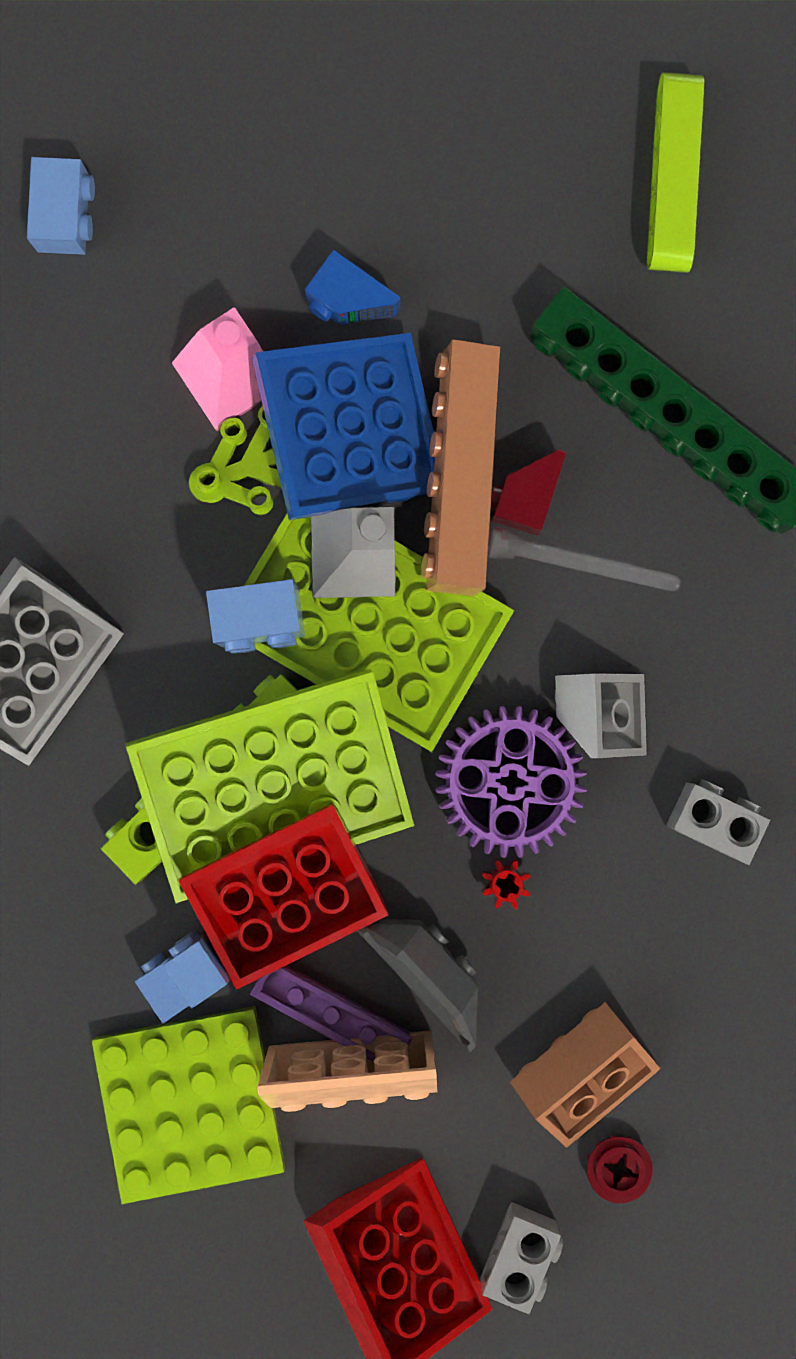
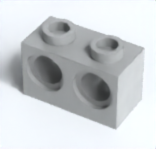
(714, 829)
(513, 1256)

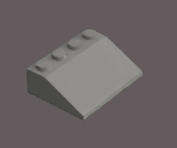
(46, 656)

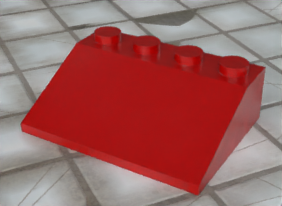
(284, 896)
(398, 1265)

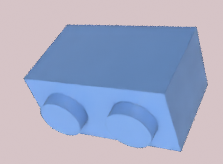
(59, 206)

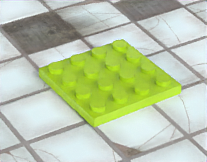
(187, 1105)

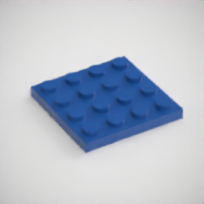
(346, 423)

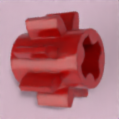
(509, 895)

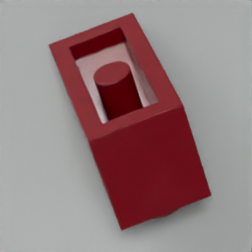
(527, 494)

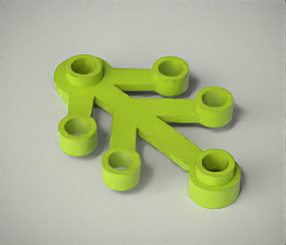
(255, 464)

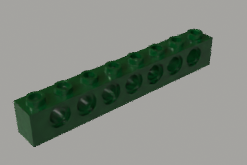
(665, 388)

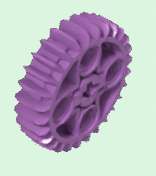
(563, 800)

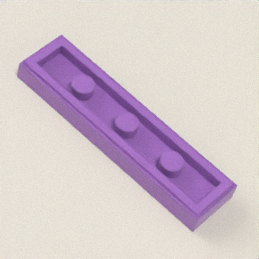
(324, 1009)

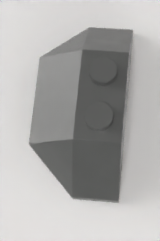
(430, 971)

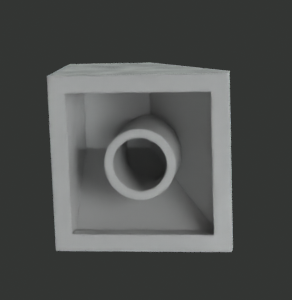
(353, 553)
(604, 712)

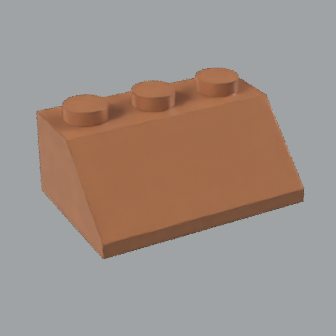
(584, 1075)

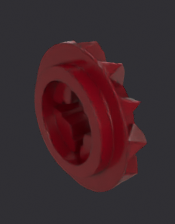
(628, 1185)

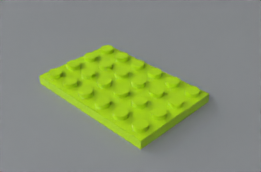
(417, 643)
(268, 766)

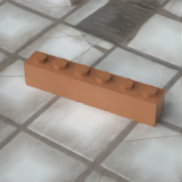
(462, 468)

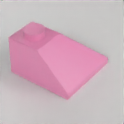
(221, 368)

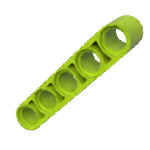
(675, 172)

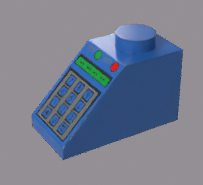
(348, 293)

